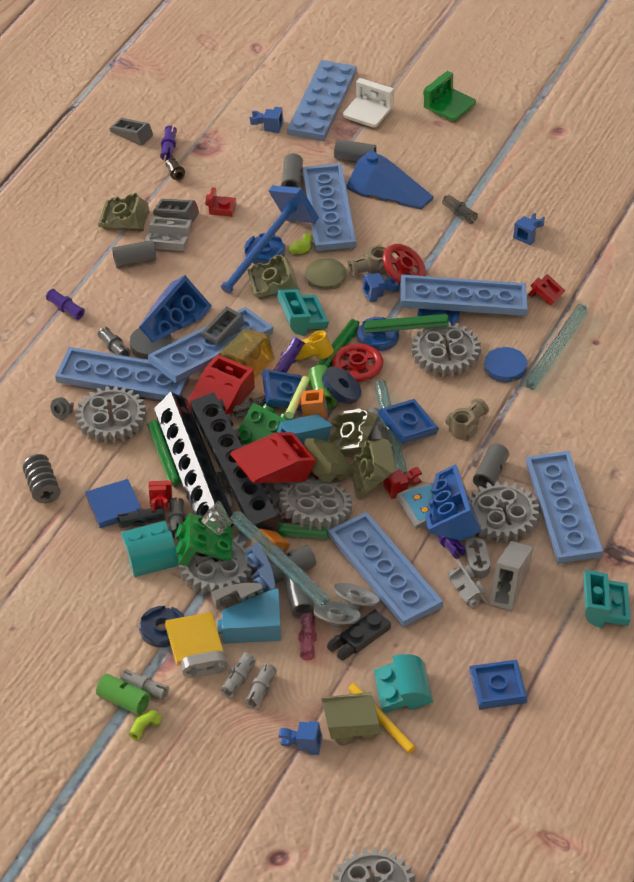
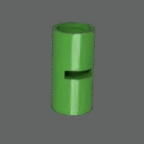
(315, 376)
(123, 694)

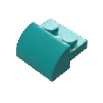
(302, 311)
(150, 548)
(605, 600)
(403, 683)

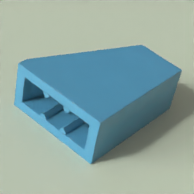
(307, 427)
(252, 620)

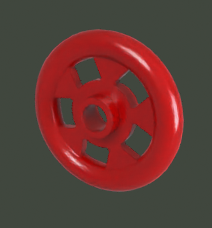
(403, 263)
(358, 361)

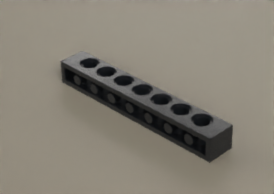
(222, 440)
(190, 455)

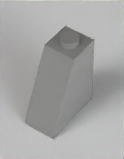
(510, 575)

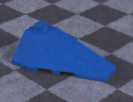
(381, 178)
(174, 309)
(451, 507)

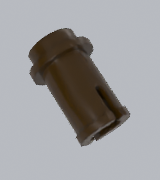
(176, 171)

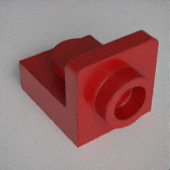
(220, 205)
(547, 289)

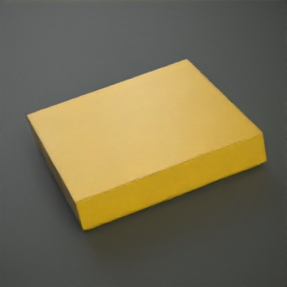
(192, 635)

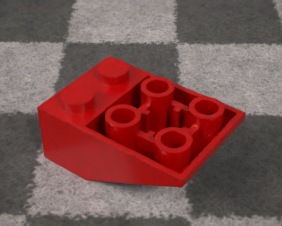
(227, 379)
(275, 459)

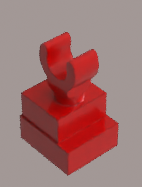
(399, 482)
(160, 494)

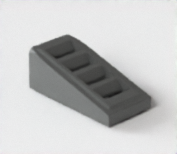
(134, 130)
(177, 209)
(225, 315)

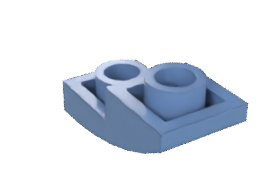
(259, 560)

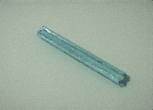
(556, 346)
(384, 401)
(280, 559)

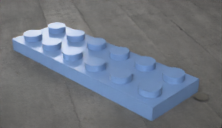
(322, 100)
(329, 198)
(463, 295)
(195, 352)
(102, 369)
(563, 507)
(385, 569)

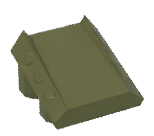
(124, 213)
(272, 277)
(352, 429)
(329, 461)
(372, 466)
(351, 717)

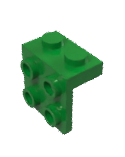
(445, 100)
(259, 423)
(197, 537)

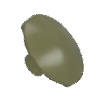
(325, 273)

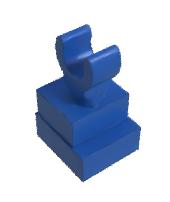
(271, 119)
(526, 228)
(375, 285)
(307, 737)

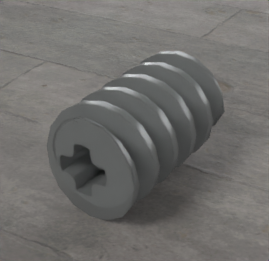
(41, 478)

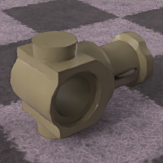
(371, 262)
(464, 421)

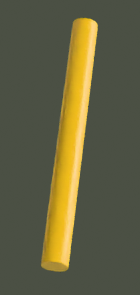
(388, 724)

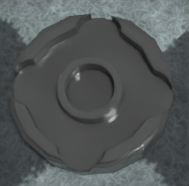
(142, 346)

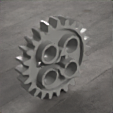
(460, 345)
(93, 414)
(315, 503)
(513, 503)
(214, 573)
(377, 863)

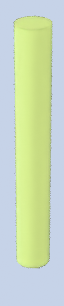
(297, 397)

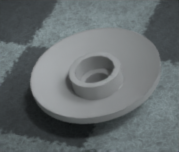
(356, 595)
(337, 614)

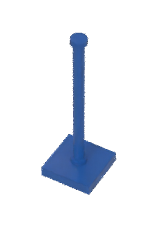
(293, 207)

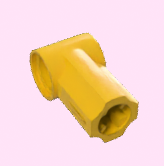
(316, 345)

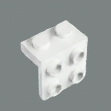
(371, 103)

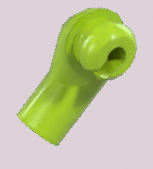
(302, 246)
(142, 721)

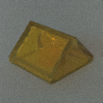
(251, 350)

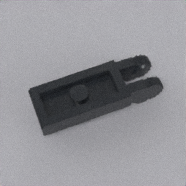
(359, 634)

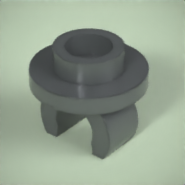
(61, 408)

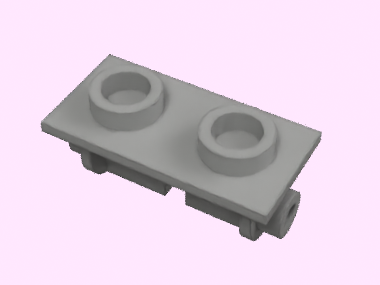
(473, 591)

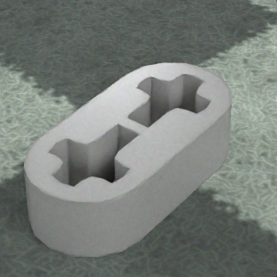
(482, 557)
(204, 664)

